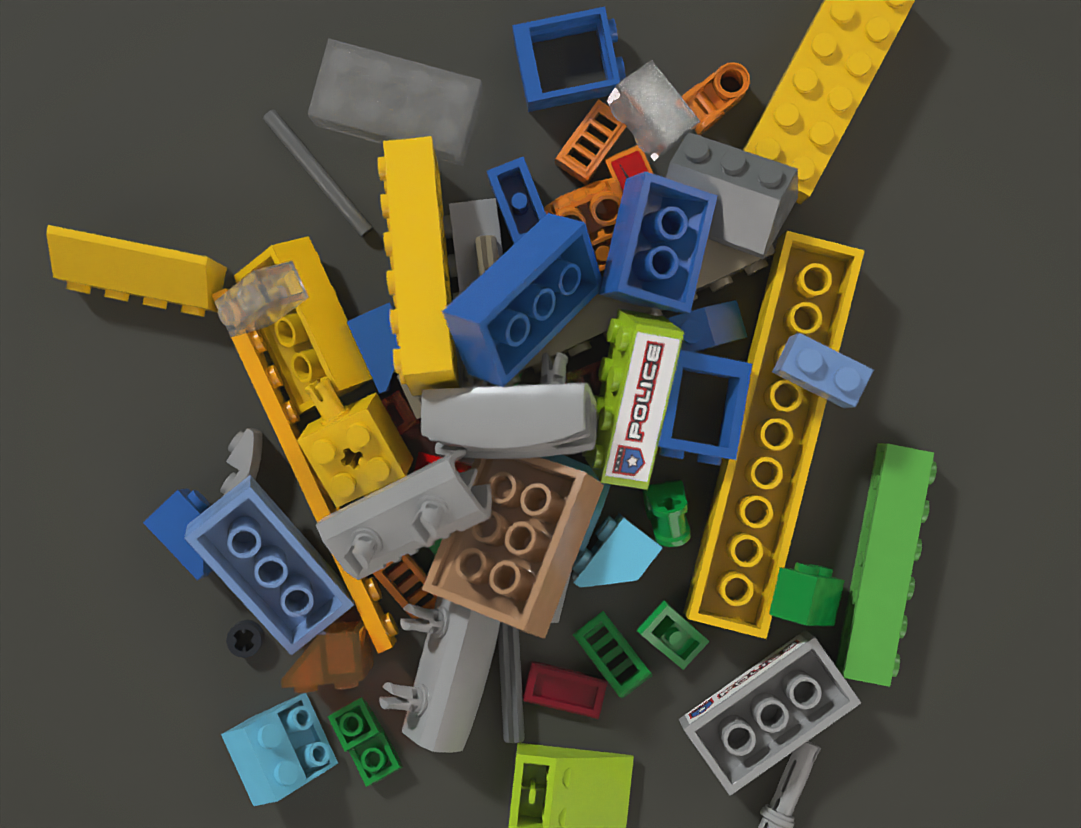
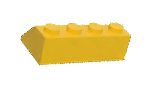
(135, 270)
(313, 336)

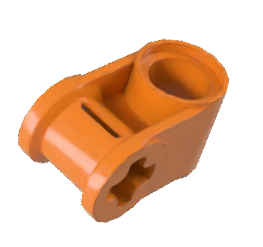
(711, 101)

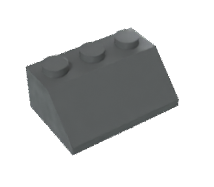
(750, 191)

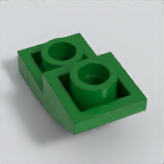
(366, 741)

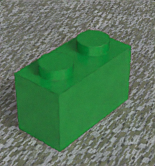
(807, 595)

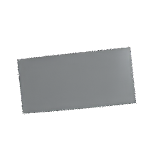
(244, 456)

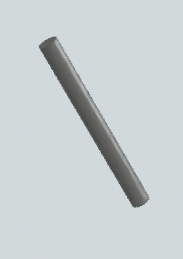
(317, 173)

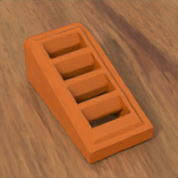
(574, 167)
(398, 591)

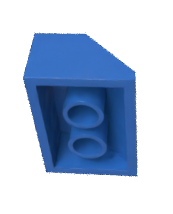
(658, 243)

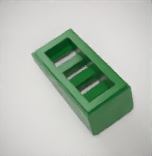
(635, 680)

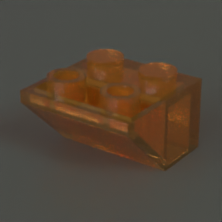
(336, 656)

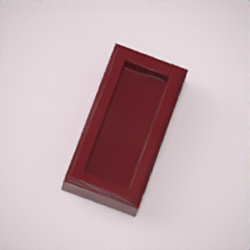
(565, 689)

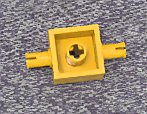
(343, 431)

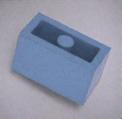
(822, 371)

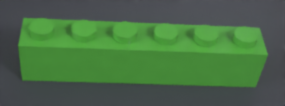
(885, 564)

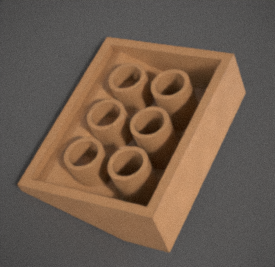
(526, 549)

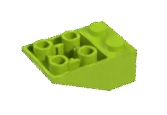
(569, 788)

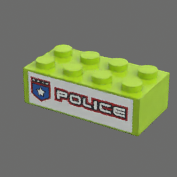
(633, 396)

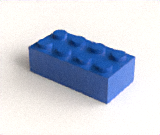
(524, 299)

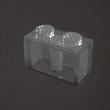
(652, 110)
(261, 298)

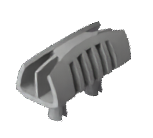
(512, 419)
(405, 516)
(448, 677)

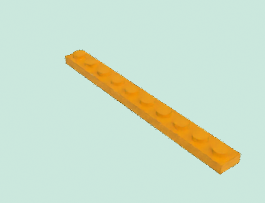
(283, 418)

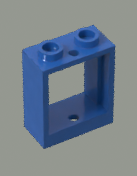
(561, 26)
(729, 437)

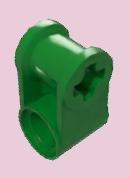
(666, 510)

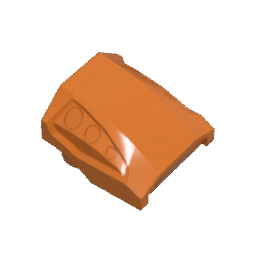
(597, 207)

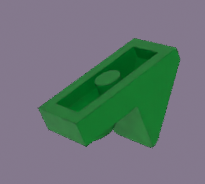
(672, 635)

